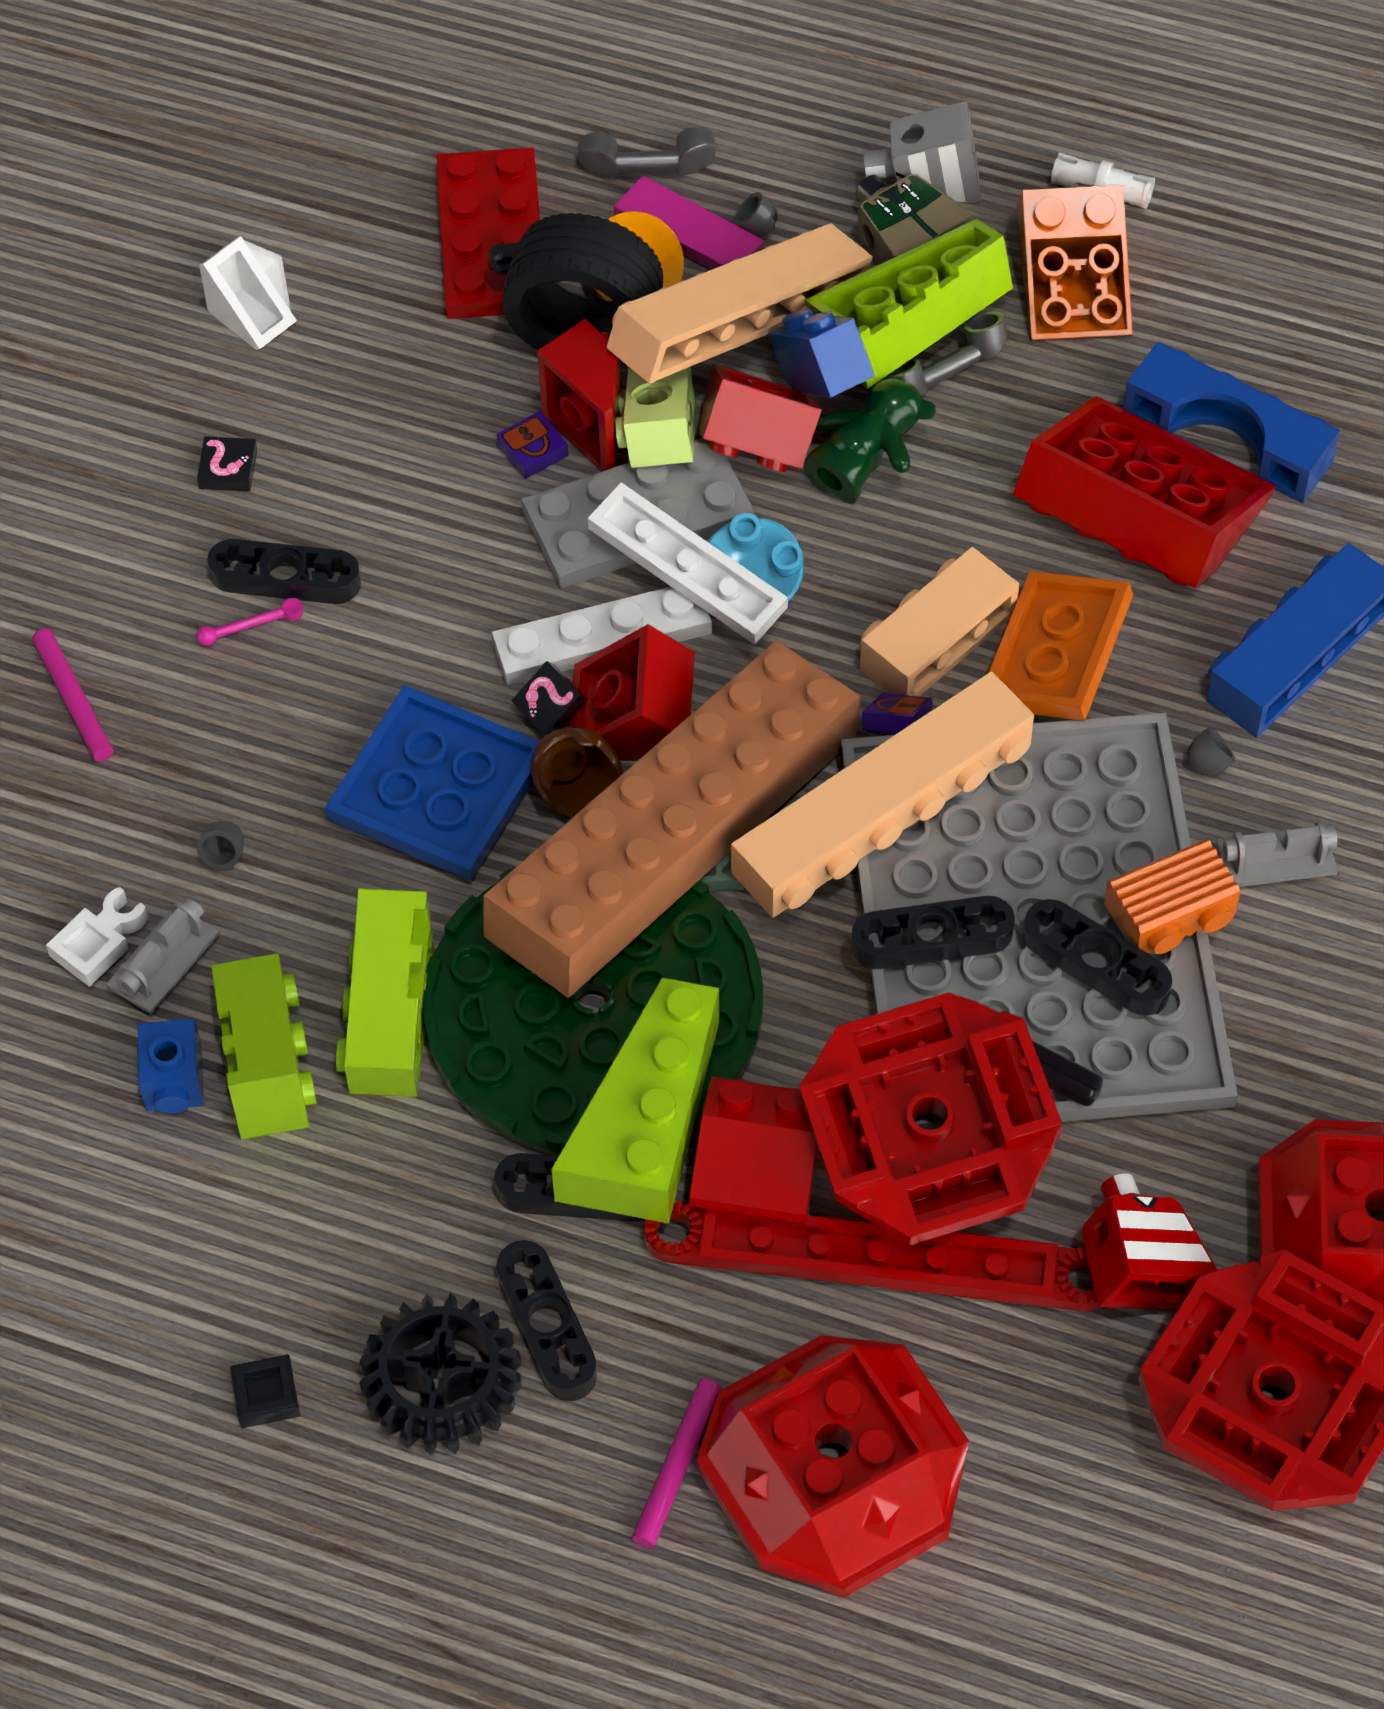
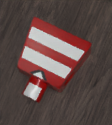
(1142, 1249)

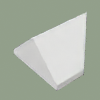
(247, 291)

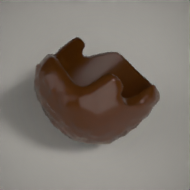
(573, 768)

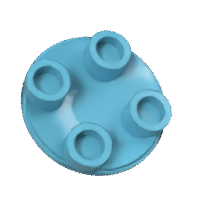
(764, 550)

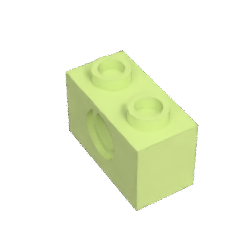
(657, 419)

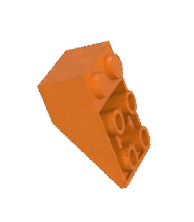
(1075, 262)

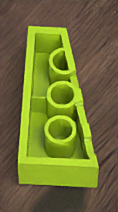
(920, 294)
(641, 1119)

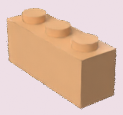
(938, 625)

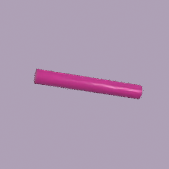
(72, 695)
(676, 1463)

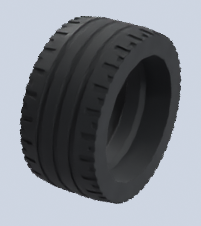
(579, 251)

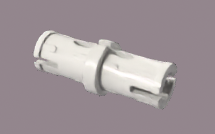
(1075, 172)

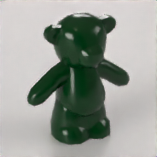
(862, 436)

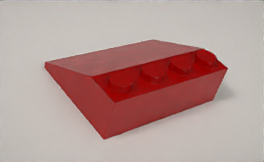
(1141, 490)

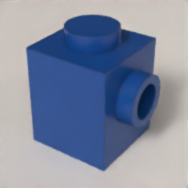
(170, 1065)

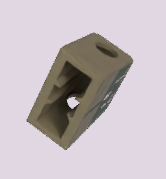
(904, 215)

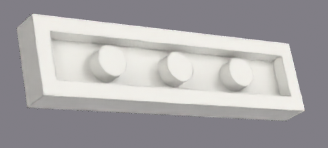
(687, 563)
(581, 633)

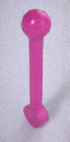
(290, 610)

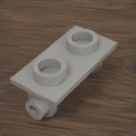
(1280, 855)
(164, 956)

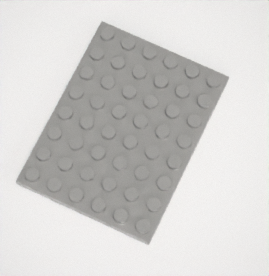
(1058, 827)

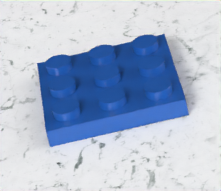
(435, 783)

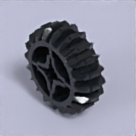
(485, 1383)

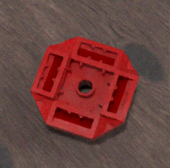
(944, 1061)
(1318, 1200)
(1283, 1329)
(845, 1515)

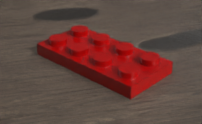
(482, 203)

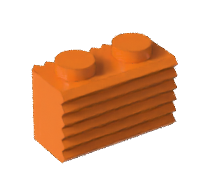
(1173, 898)

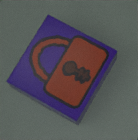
(532, 444)
(894, 712)

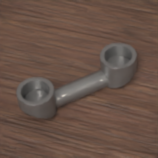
(600, 155)
(985, 336)

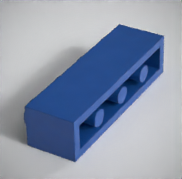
(1298, 640)

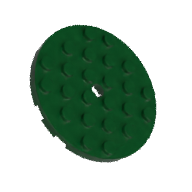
(534, 1057)

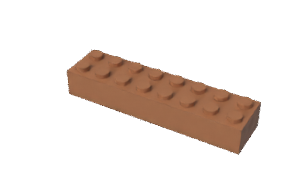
(669, 818)

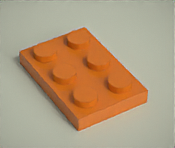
(1061, 641)

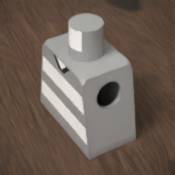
(936, 148)

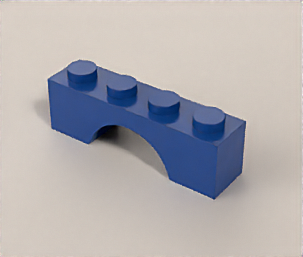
(1183, 392)

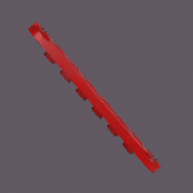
(873, 1257)

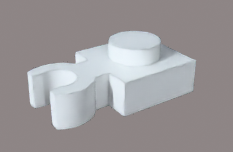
(95, 942)

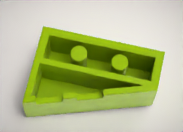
(386, 993)
(263, 1046)

